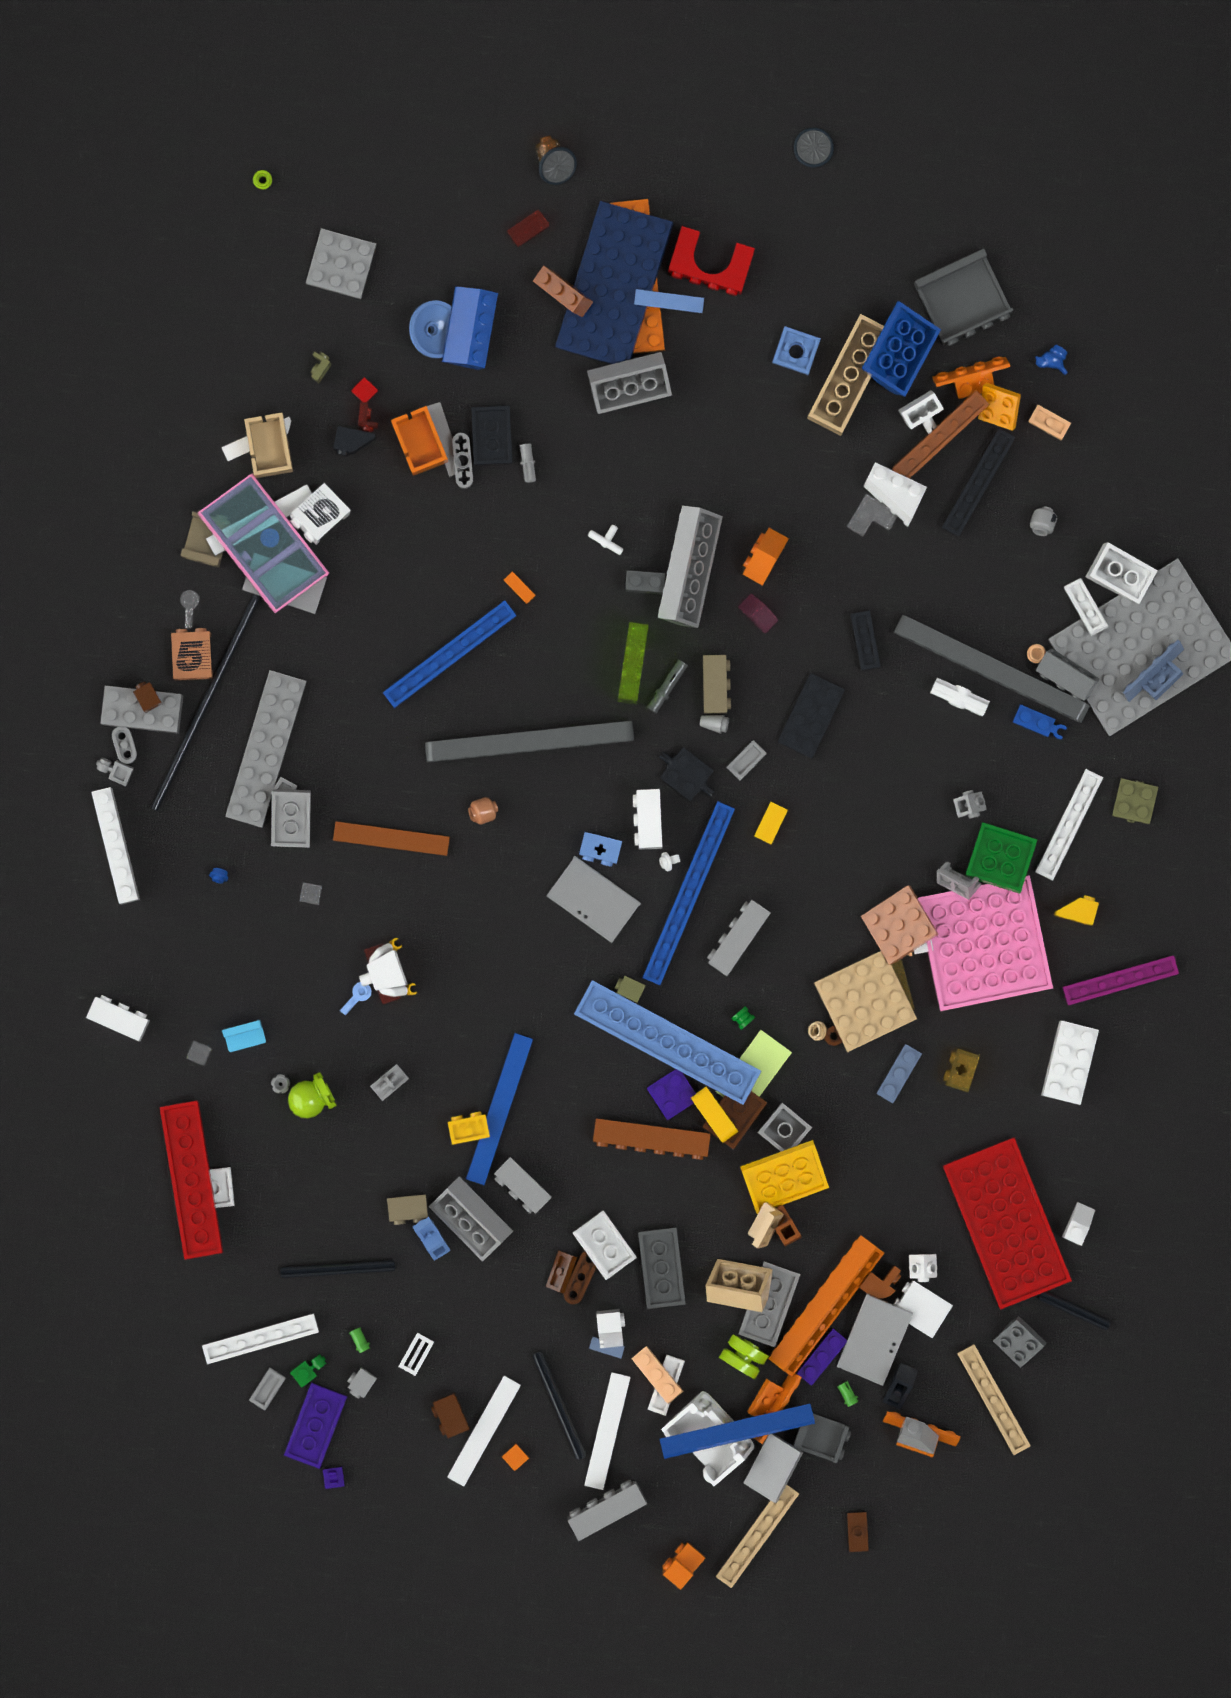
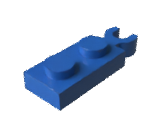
(1037, 722)

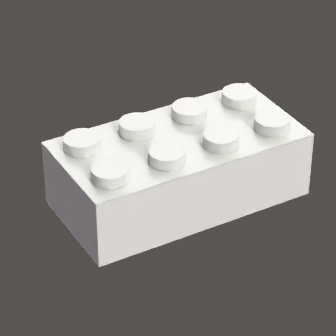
(1069, 1062)

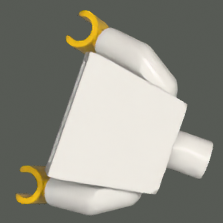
(387, 972)

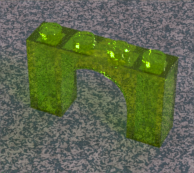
(633, 663)

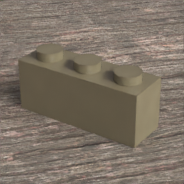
(716, 684)

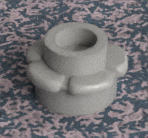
(285, 1083)

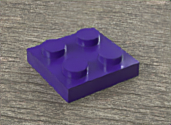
(672, 1093)

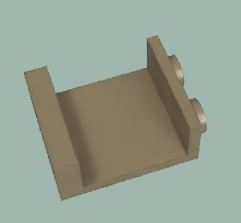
(197, 547)

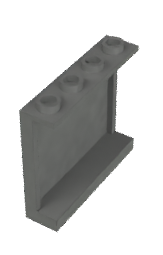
(963, 297)

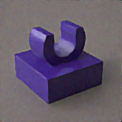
(333, 1477)

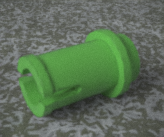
(359, 1340)
(847, 1394)

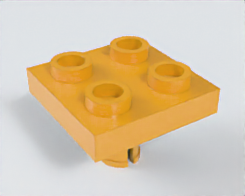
(1002, 406)

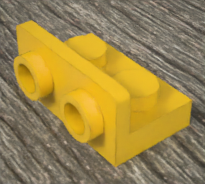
(468, 1129)

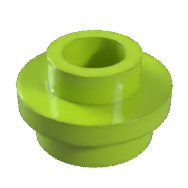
(262, 173)

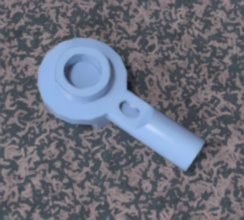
(359, 994)

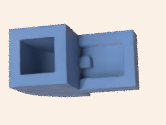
(431, 1238)

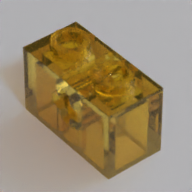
(969, 1062)

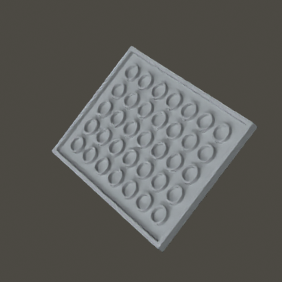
(1137, 636)

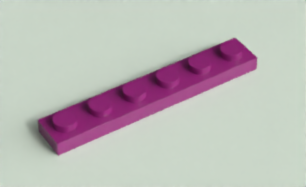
(1120, 980)

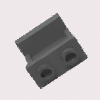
(823, 1438)

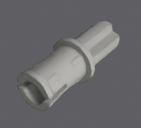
(527, 462)

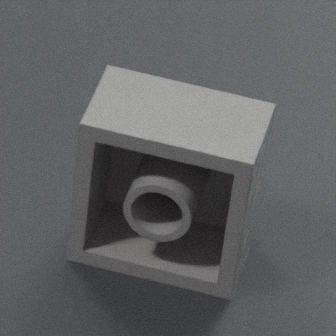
(784, 1128)

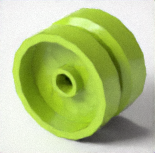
(744, 1355)

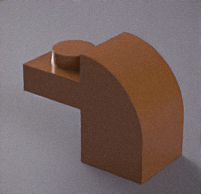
(786, 1228)
(881, 1288)

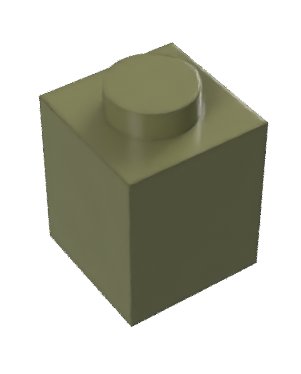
(629, 988)

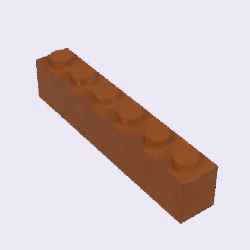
(651, 1137)

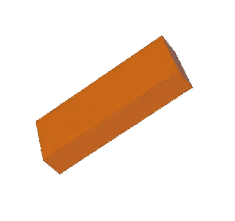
(519, 587)

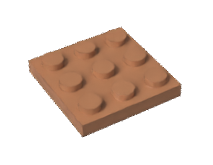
(899, 925)

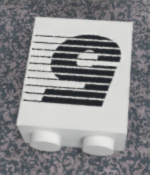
(319, 513)

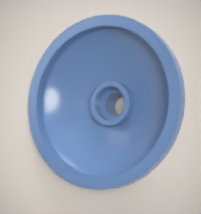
(433, 315)

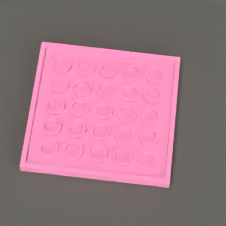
(986, 946)

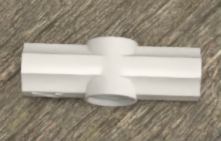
(959, 697)

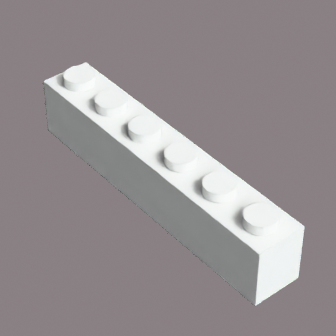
(115, 845)

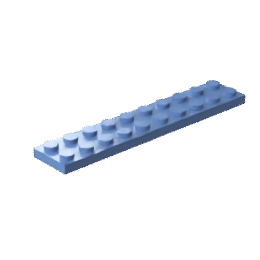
(667, 1042)

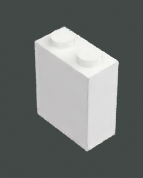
(926, 1307)

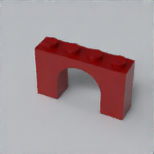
(731, 279)

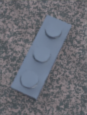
(899, 1073)

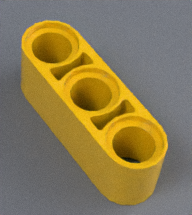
(714, 1114)

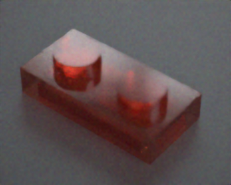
(528, 228)

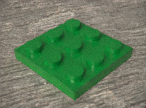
(1001, 858)

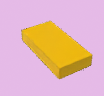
(770, 823)

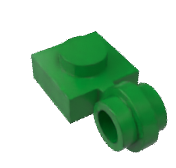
(304, 1372)

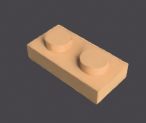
(1049, 422)

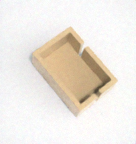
(269, 445)

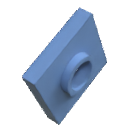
(793, 337)

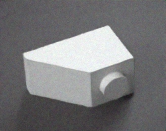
(1079, 1224)

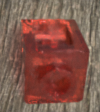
(364, 414)

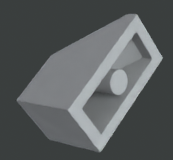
(917, 1435)

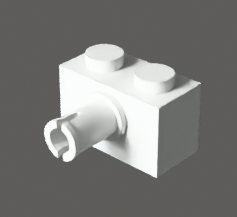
(921, 411)

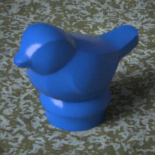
(1053, 359)

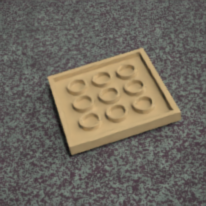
(865, 1001)

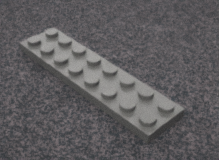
(266, 748)

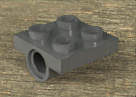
(1019, 1341)

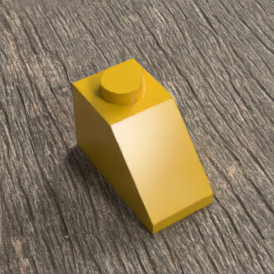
(1081, 910)

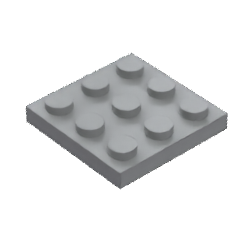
(341, 263)

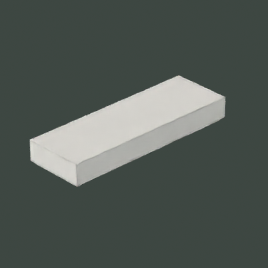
(1086, 606)
(674, 1367)

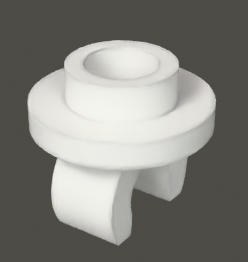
(667, 861)

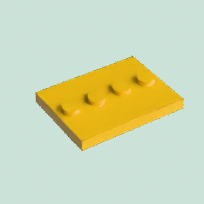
(785, 1176)

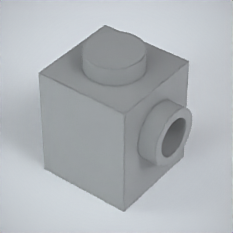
(361, 1382)

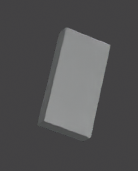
(746, 760)
(267, 1388)

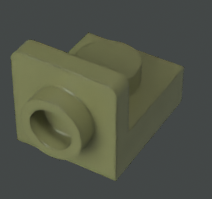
(321, 369)

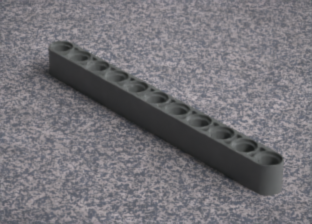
(991, 669)
(529, 741)

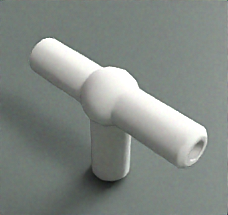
(606, 541)

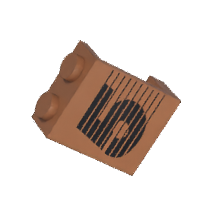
(191, 654)

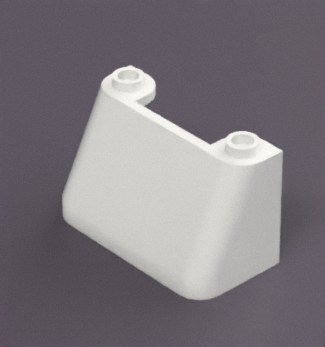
(705, 1413)

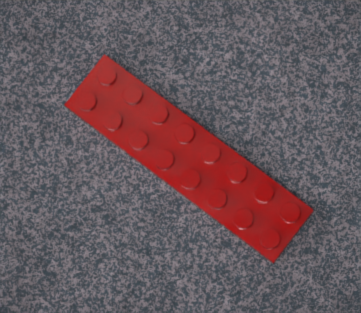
(191, 1180)

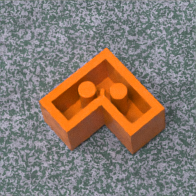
(764, 555)
(682, 1566)

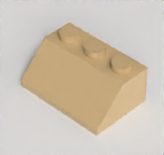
(739, 1285)

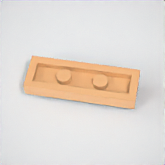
(657, 1374)

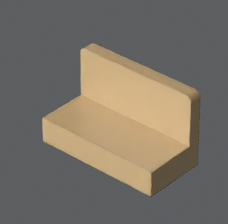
(765, 1225)

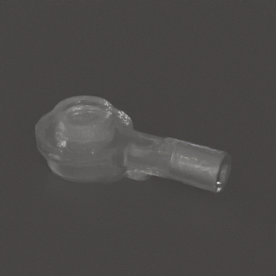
(189, 600)

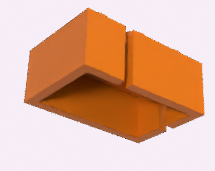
(419, 441)

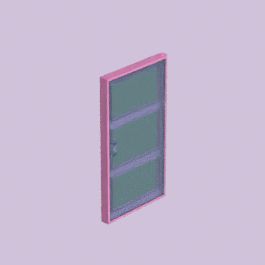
(263, 543)

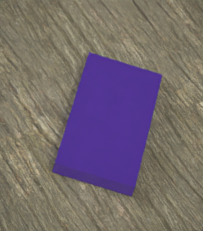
(315, 1425)

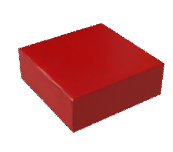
(364, 390)

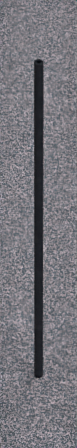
(205, 702)

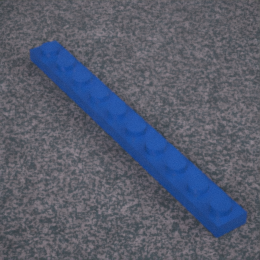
(688, 893)

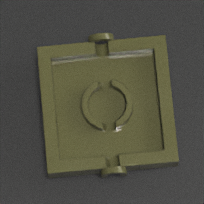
(1135, 801)

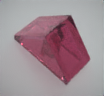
(758, 613)

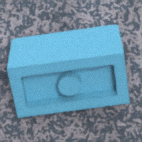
(244, 1036)

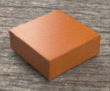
(515, 1457)

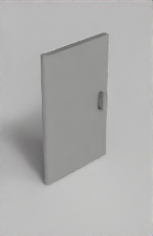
(593, 899)
(874, 1334)

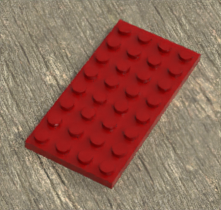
(1007, 1223)

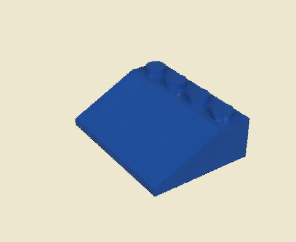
(900, 349)

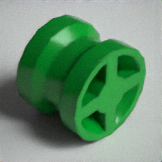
(743, 1017)

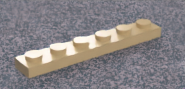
(993, 1399)
(756, 1537)

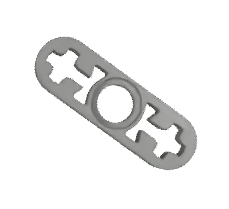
(469, 474)

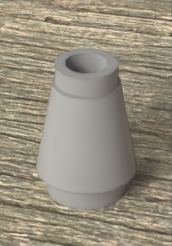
(716, 723)

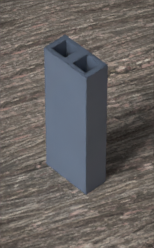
(613, 1351)

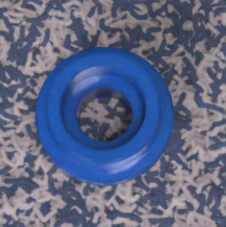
(219, 875)

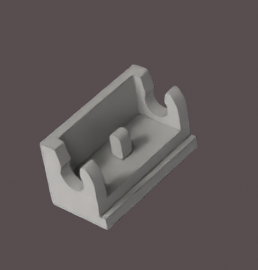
(957, 882)

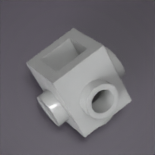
(970, 804)

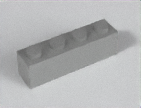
(738, 938)

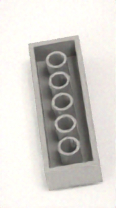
(690, 566)

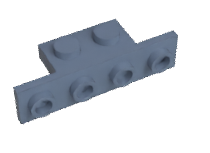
(1158, 676)

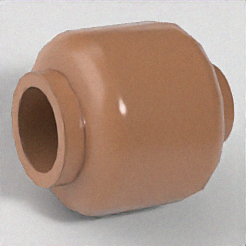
(483, 810)

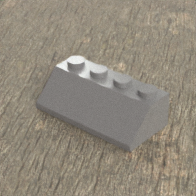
(471, 1219)

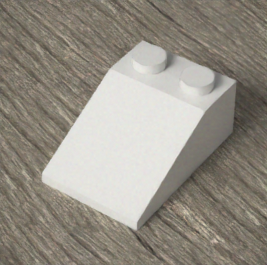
(1121, 573)

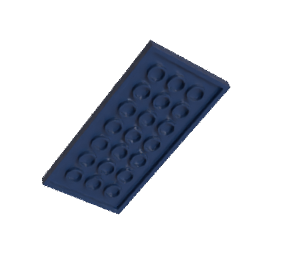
(618, 259)

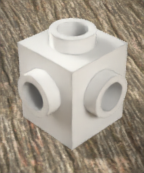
(923, 1266)

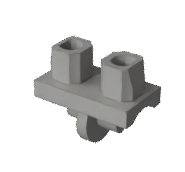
(389, 1082)

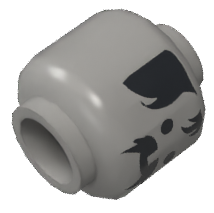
(1043, 521)

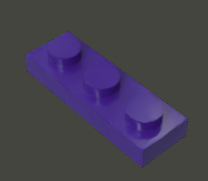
(822, 1357)

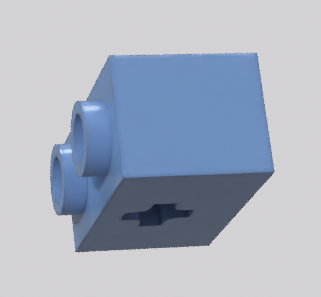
(611, 846)

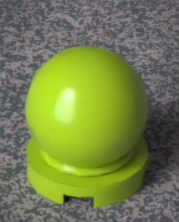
(310, 1097)

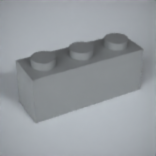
(522, 1186)

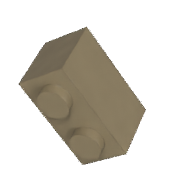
(407, 1208)

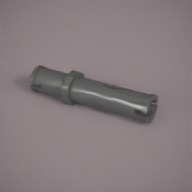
(667, 686)

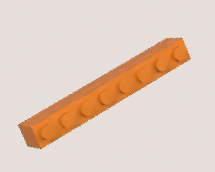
(826, 1305)

